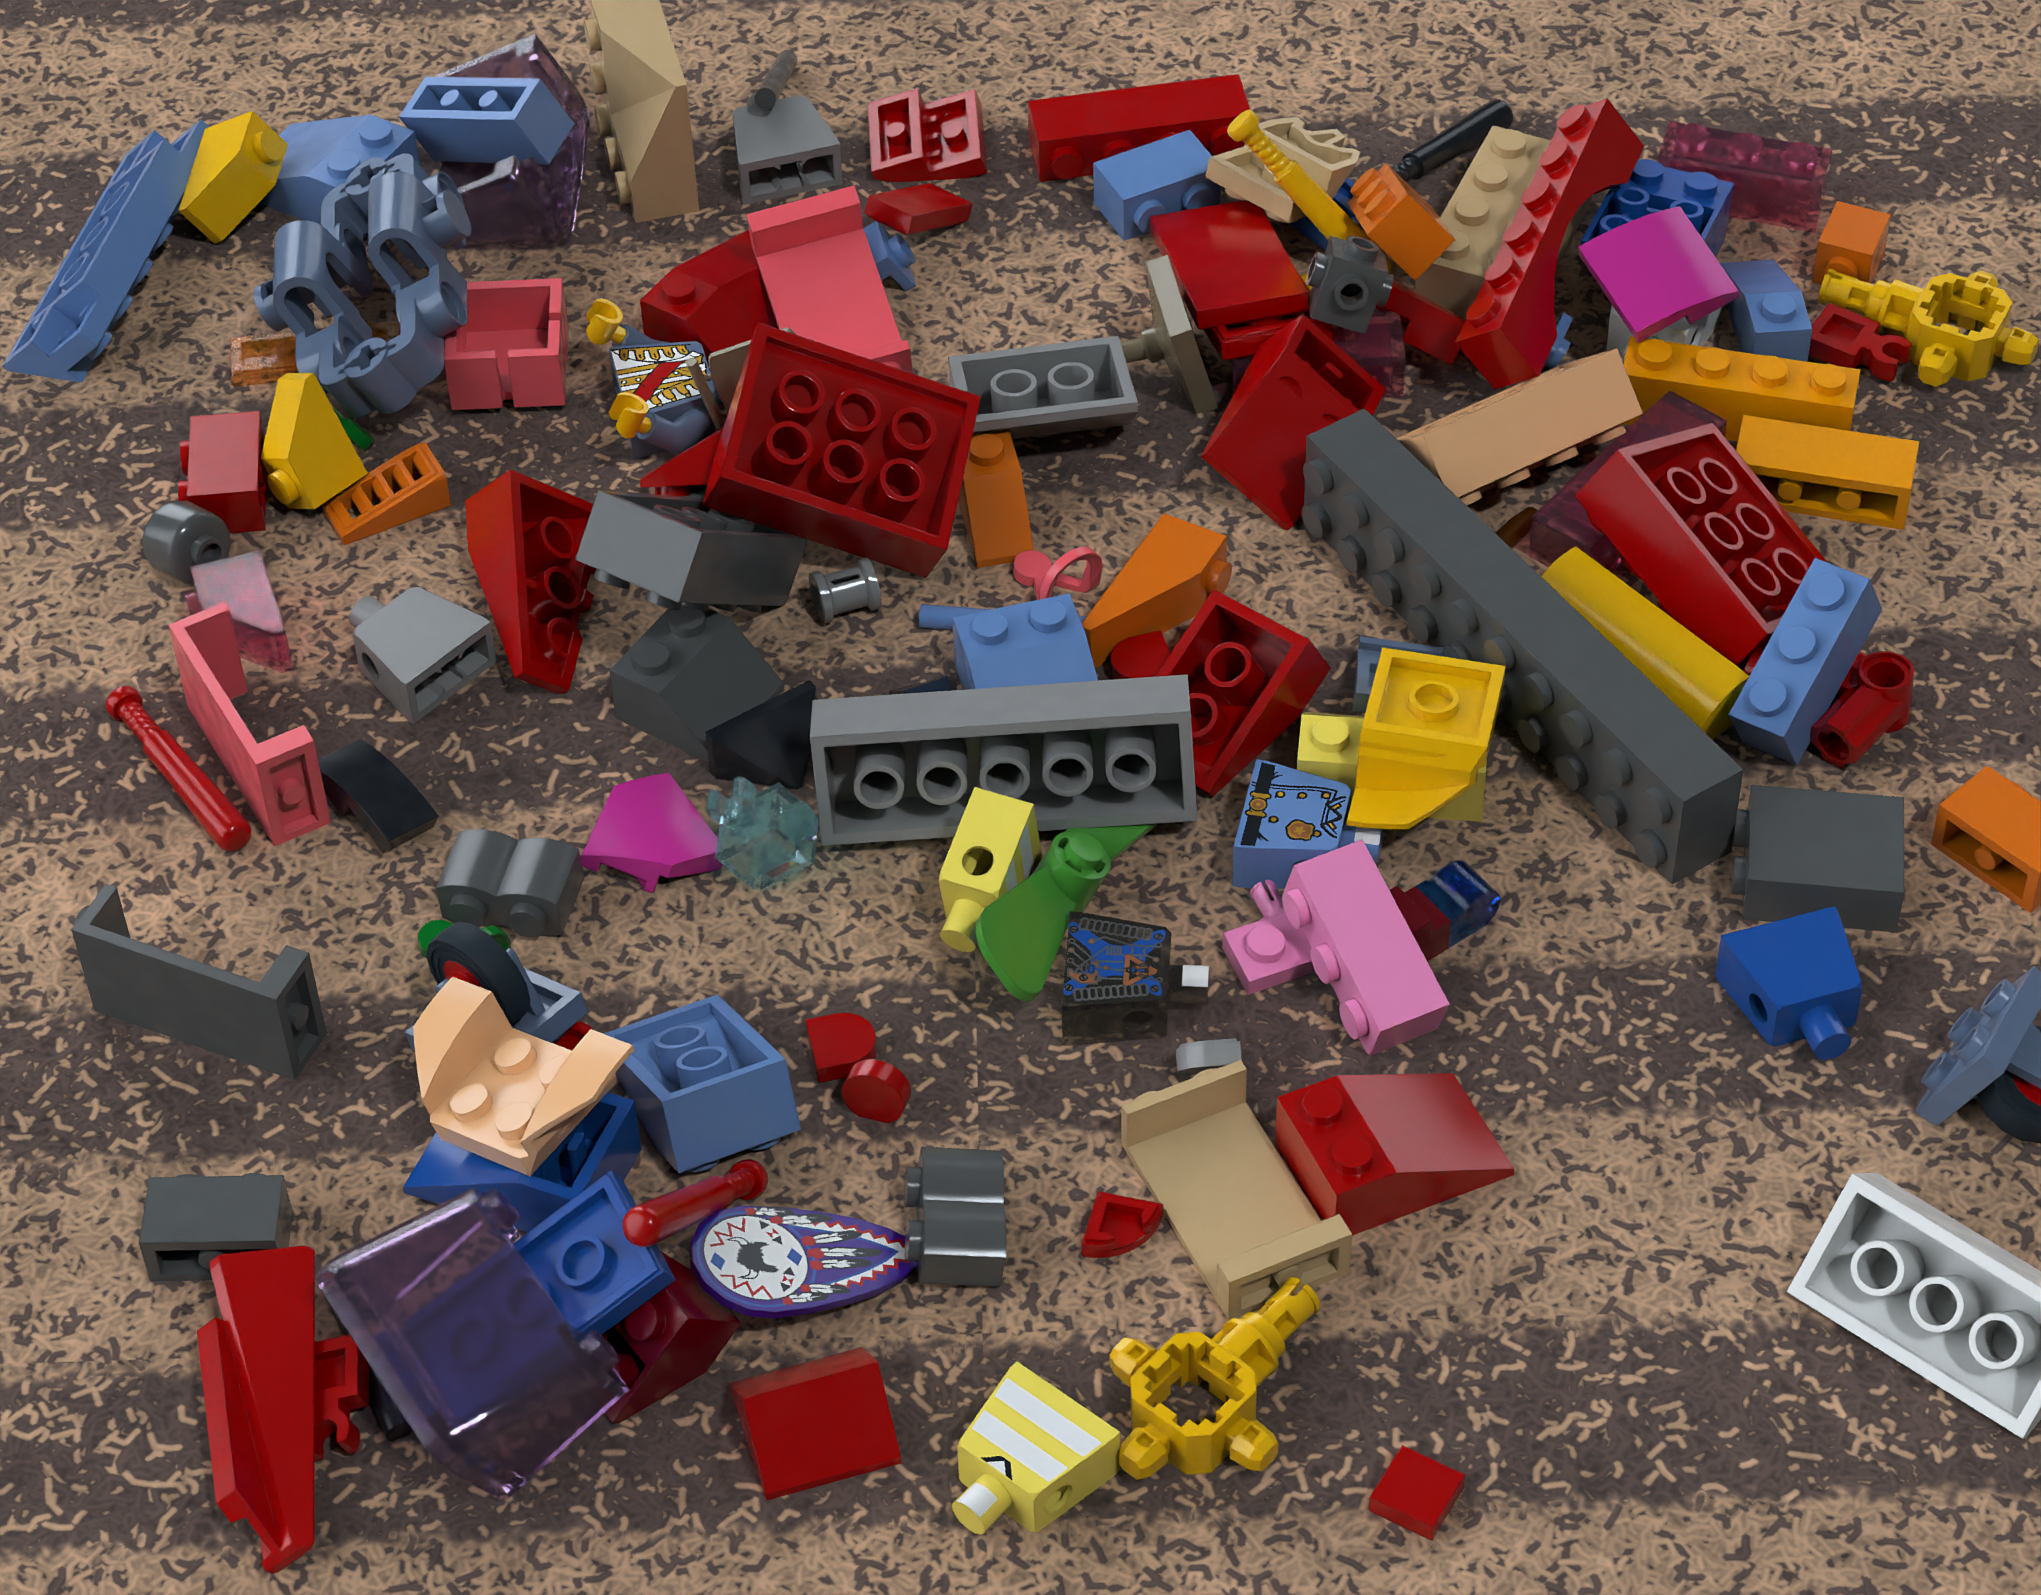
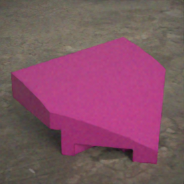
(651, 832)

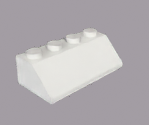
(1930, 1297)

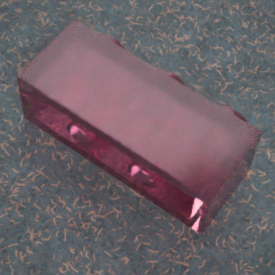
(1771, 177)

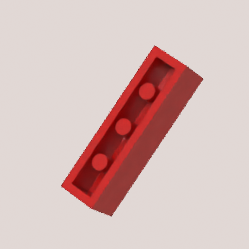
(1088, 127)

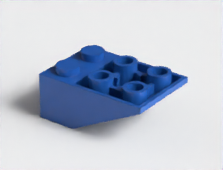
(1660, 188)
(599, 1143)

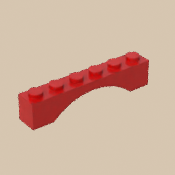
(1513, 315)

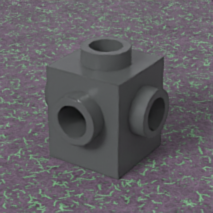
(1348, 283)

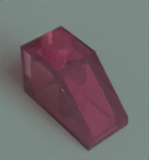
(248, 593)

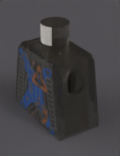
(1122, 981)

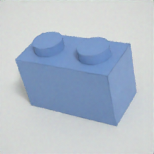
(1153, 181)

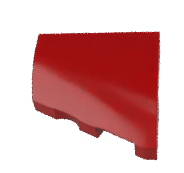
(1429, 324)

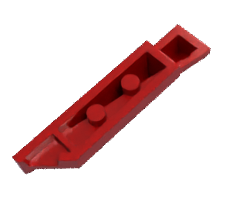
(263, 1396)

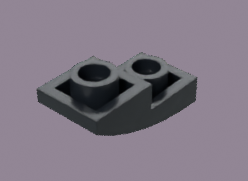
(377, 793)

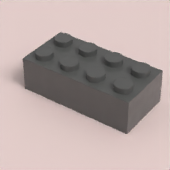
(688, 552)

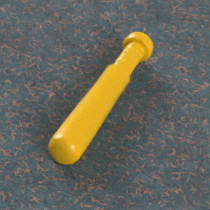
(1296, 182)

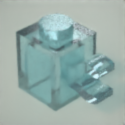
(763, 833)

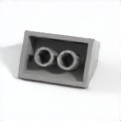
(1048, 388)

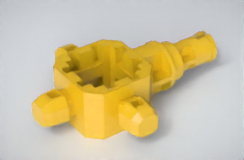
(1915, 311)
(1232, 1365)

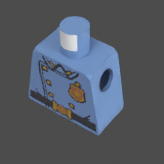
(1292, 820)

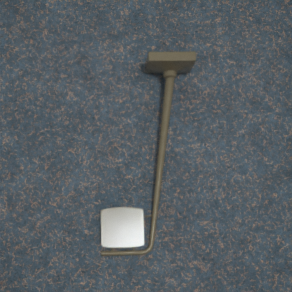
(1167, 340)

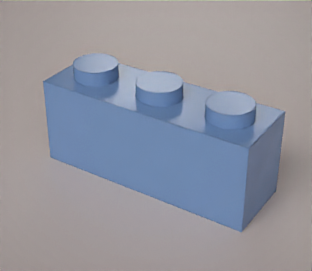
(487, 119)
(1805, 660)

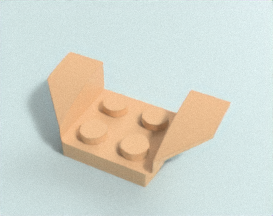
(502, 1087)

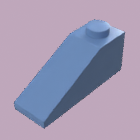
(1770, 311)

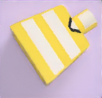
(988, 857)
(1031, 1455)

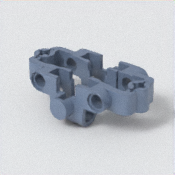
(316, 260)

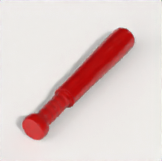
(192, 785)
(679, 1209)

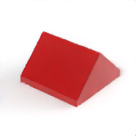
(817, 1422)

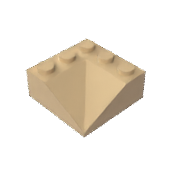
(642, 108)

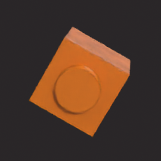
(1852, 242)

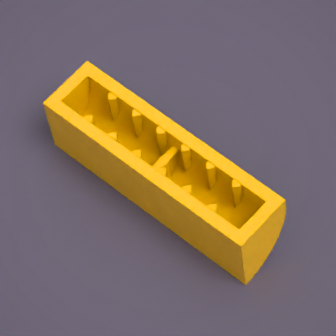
(1661, 648)

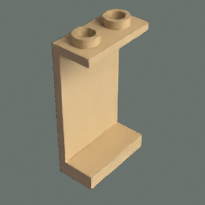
(1230, 1191)

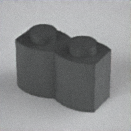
(510, 882)
(958, 1216)

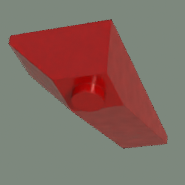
(710, 299)
(524, 555)

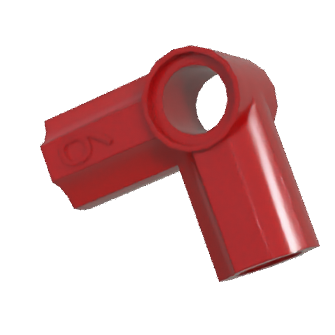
(1869, 703)

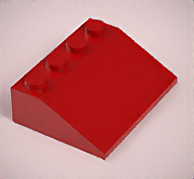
(843, 451)
(1702, 536)

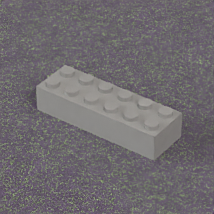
(1072, 749)

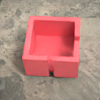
(509, 346)

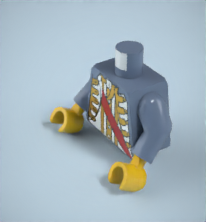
(653, 387)

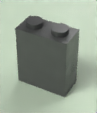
(1820, 853)

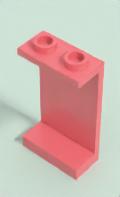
(826, 276)
(274, 776)

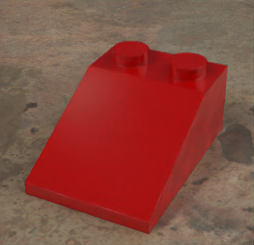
(1244, 685)
(1385, 1145)

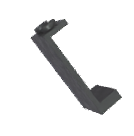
(258, 1023)

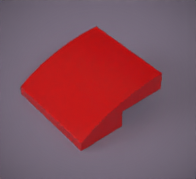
(926, 139)

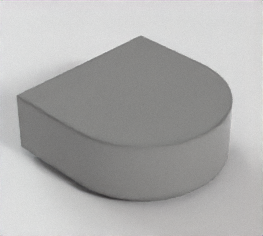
(1208, 1054)

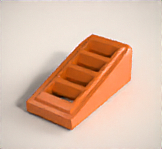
(420, 489)

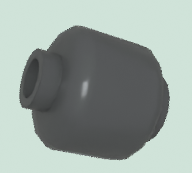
(184, 537)

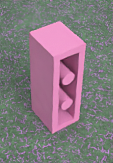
(1364, 948)

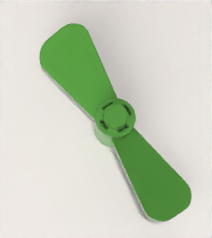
(1027, 924)

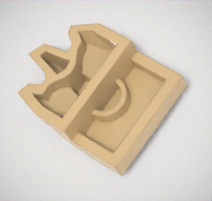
(1315, 151)

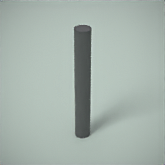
(776, 79)

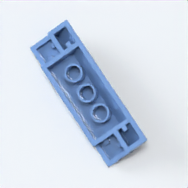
(107, 260)

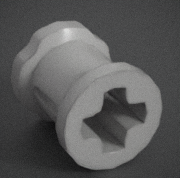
(845, 590)

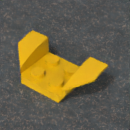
(1422, 736)

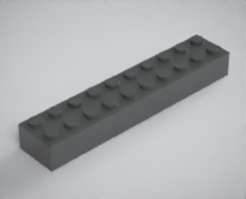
(1563, 680)

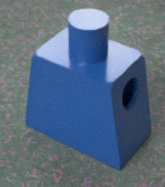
(1794, 980)

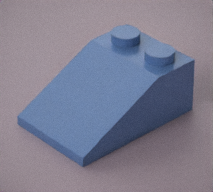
(325, 154)
(1023, 645)
(706, 1084)

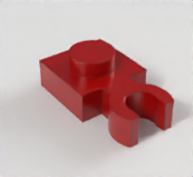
(1851, 339)
(339, 1387)

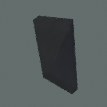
(766, 741)

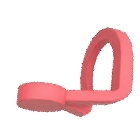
(1035, 570)

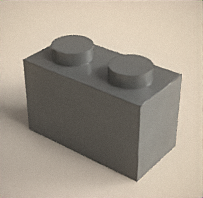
(202, 1217)

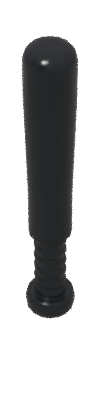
(1454, 140)

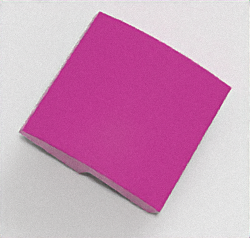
(1658, 272)

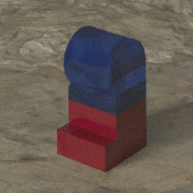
(1447, 907)

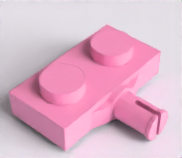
(1270, 948)

